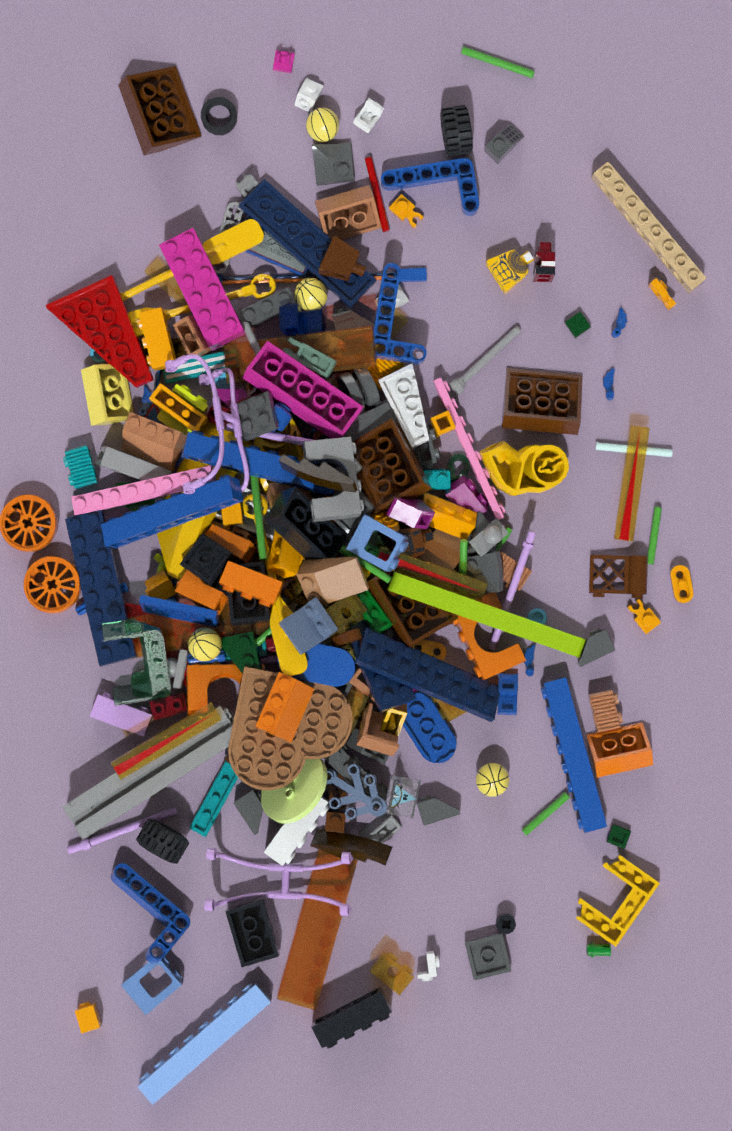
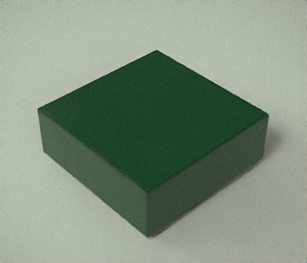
(577, 325)
(618, 836)

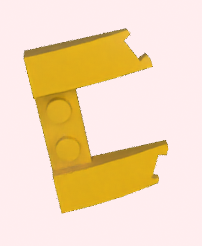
(642, 890)

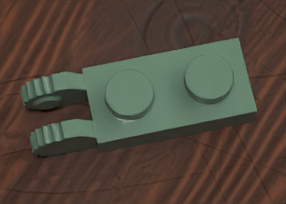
(312, 358)

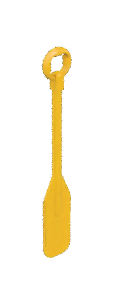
(217, 248)
(245, 291)
(289, 658)

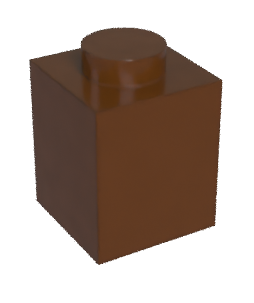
(335, 821)

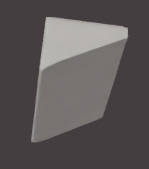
(381, 828)

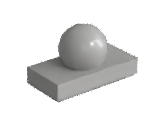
(488, 537)
(177, 668)

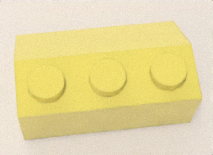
(106, 395)

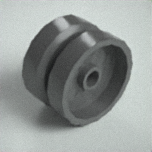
(359, 386)

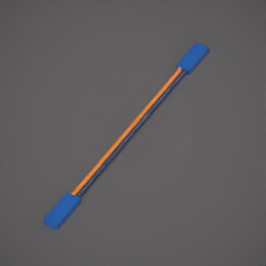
(406, 275)

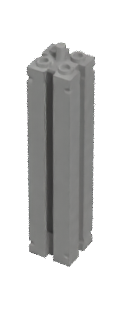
(116, 796)

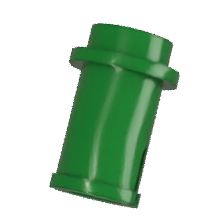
(598, 949)

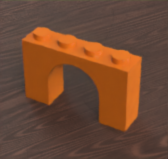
(195, 589)
(487, 663)
(201, 676)

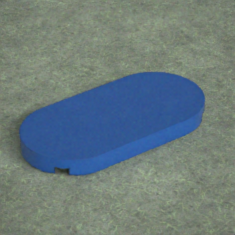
(328, 666)
(428, 730)

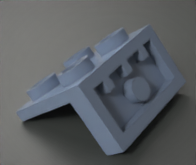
(308, 626)

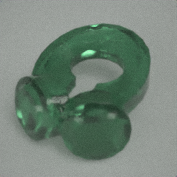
(462, 458)

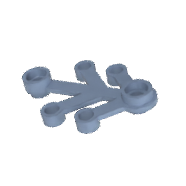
(357, 793)

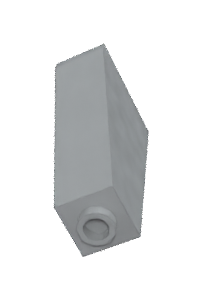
(128, 465)

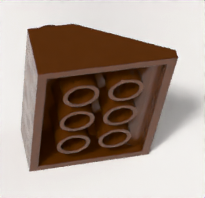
(159, 109)
(542, 401)
(389, 466)
(410, 618)

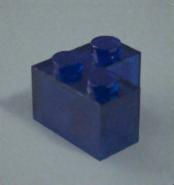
(295, 322)

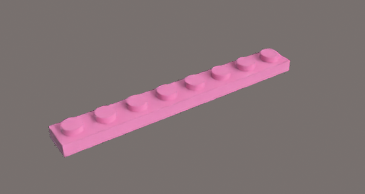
(473, 456)
(137, 491)

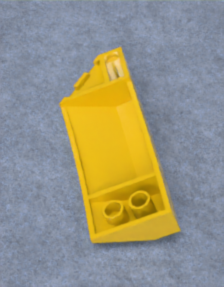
(179, 540)

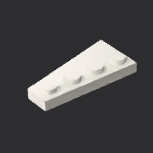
(405, 402)

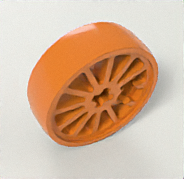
(6, 515)
(30, 577)

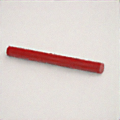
(377, 195)

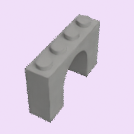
(338, 452)

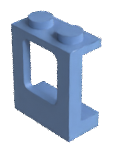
(362, 535)
(139, 993)

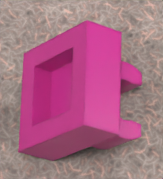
(283, 61)

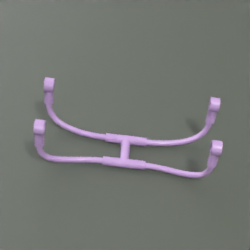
(204, 380)
(346, 858)

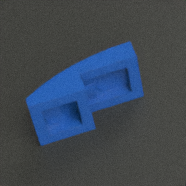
(508, 694)

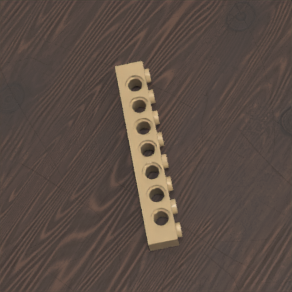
(648, 227)

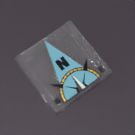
(402, 796)

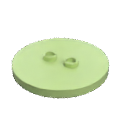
(299, 796)

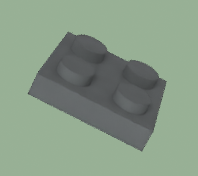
(257, 416)
(487, 956)

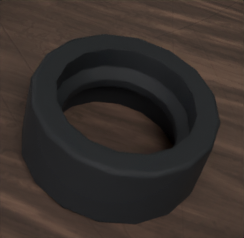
(218, 130)

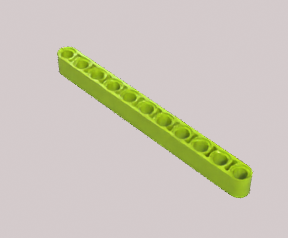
(486, 614)

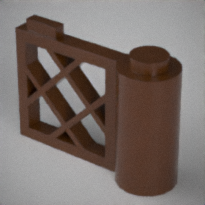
(634, 575)

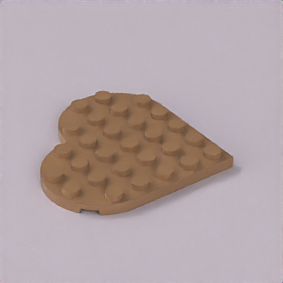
(272, 762)

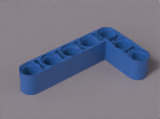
(437, 177)
(387, 320)
(154, 909)

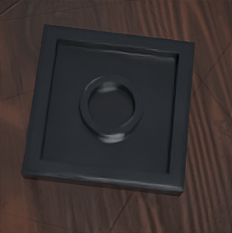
(206, 559)

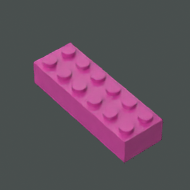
(202, 289)
(302, 391)

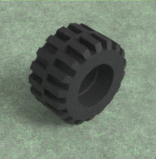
(456, 130)
(162, 841)

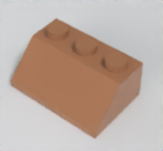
(348, 213)
(152, 441)

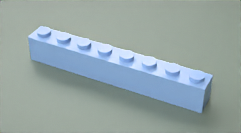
(204, 1043)

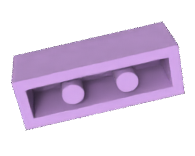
(123, 715)

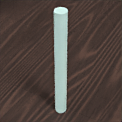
(622, 448)

